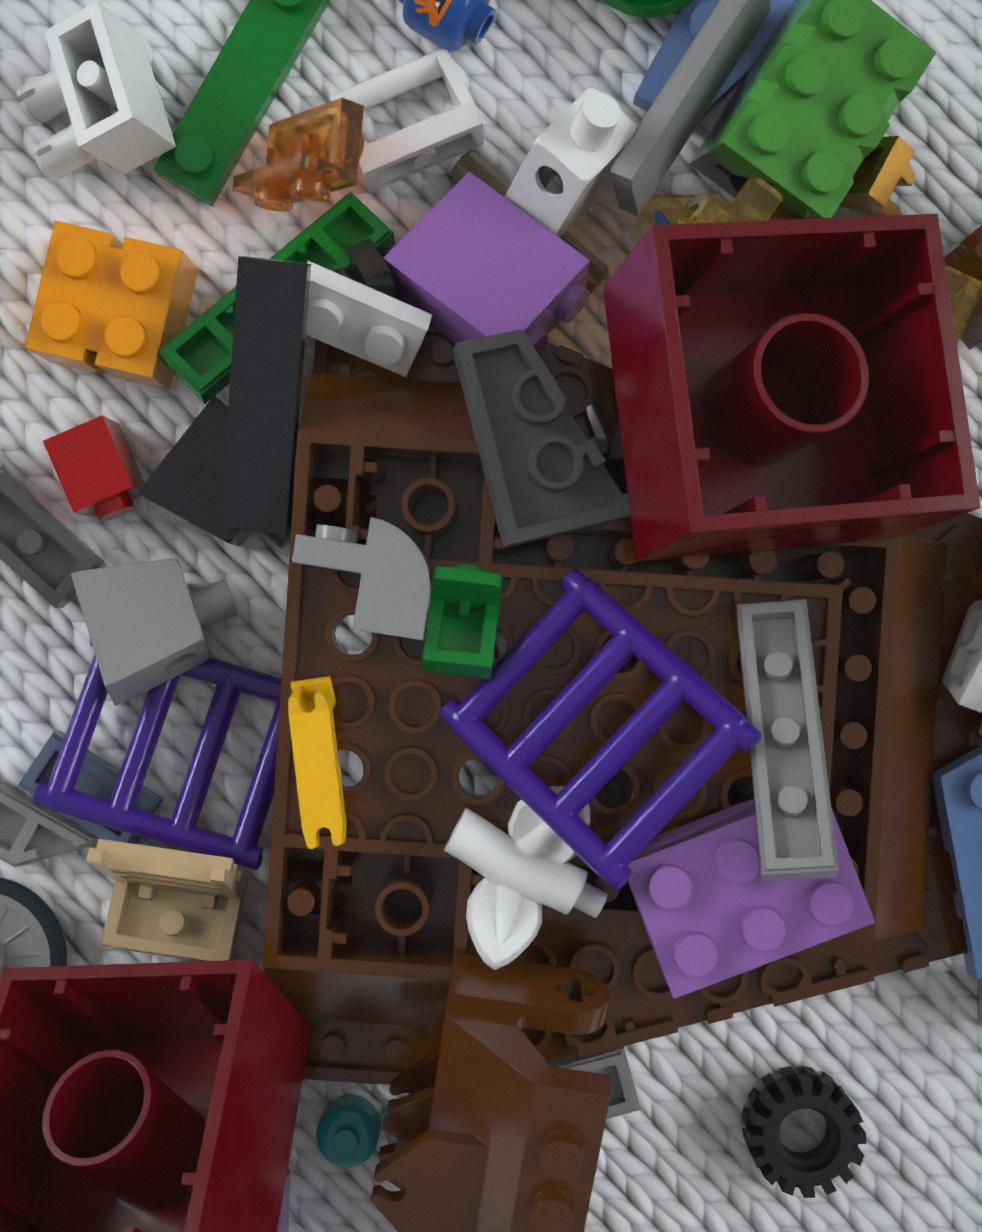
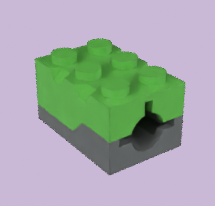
(814, 103)

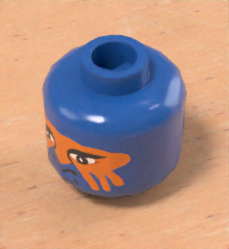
(449, 22)

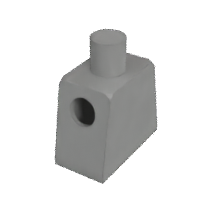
(147, 622)

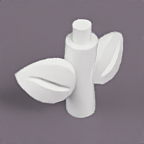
(520, 876)

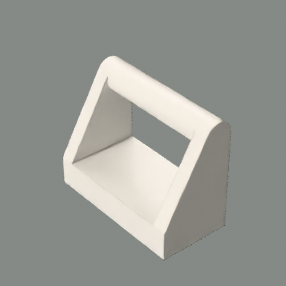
(423, 142)

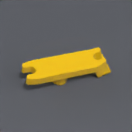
(316, 760)

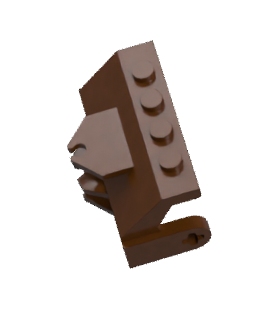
(487, 1122)

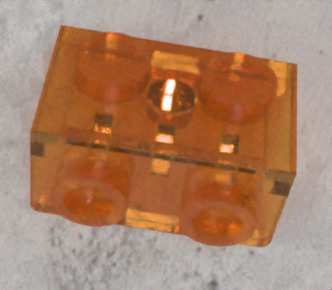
(307, 157)

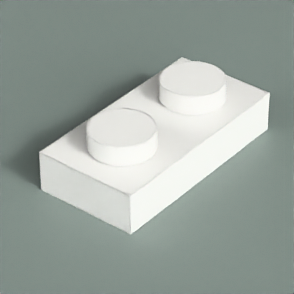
(364, 321)

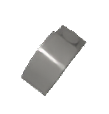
(393, 572)

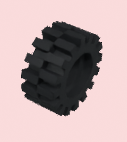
(822, 1162)

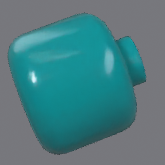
(348, 1130)

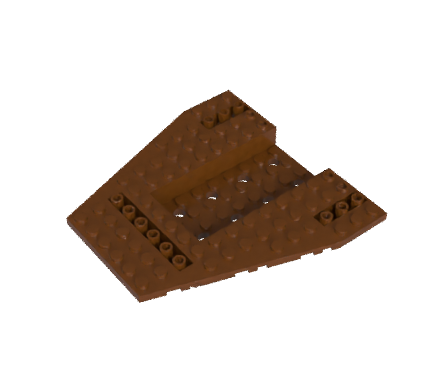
(372, 925)

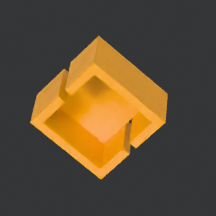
(110, 302)

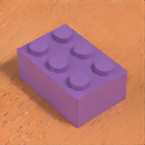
(715, 914)

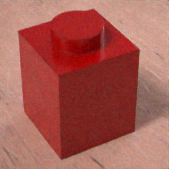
(96, 468)

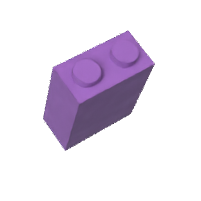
(488, 268)

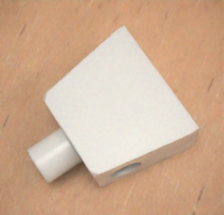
(580, 151)

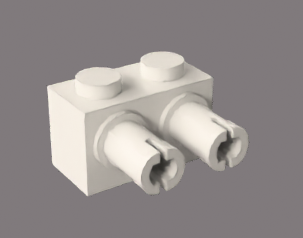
(108, 92)

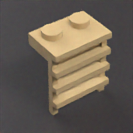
(171, 901)

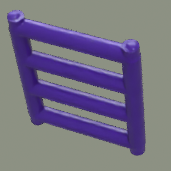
(562, 809)
(181, 829)

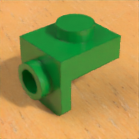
(462, 621)

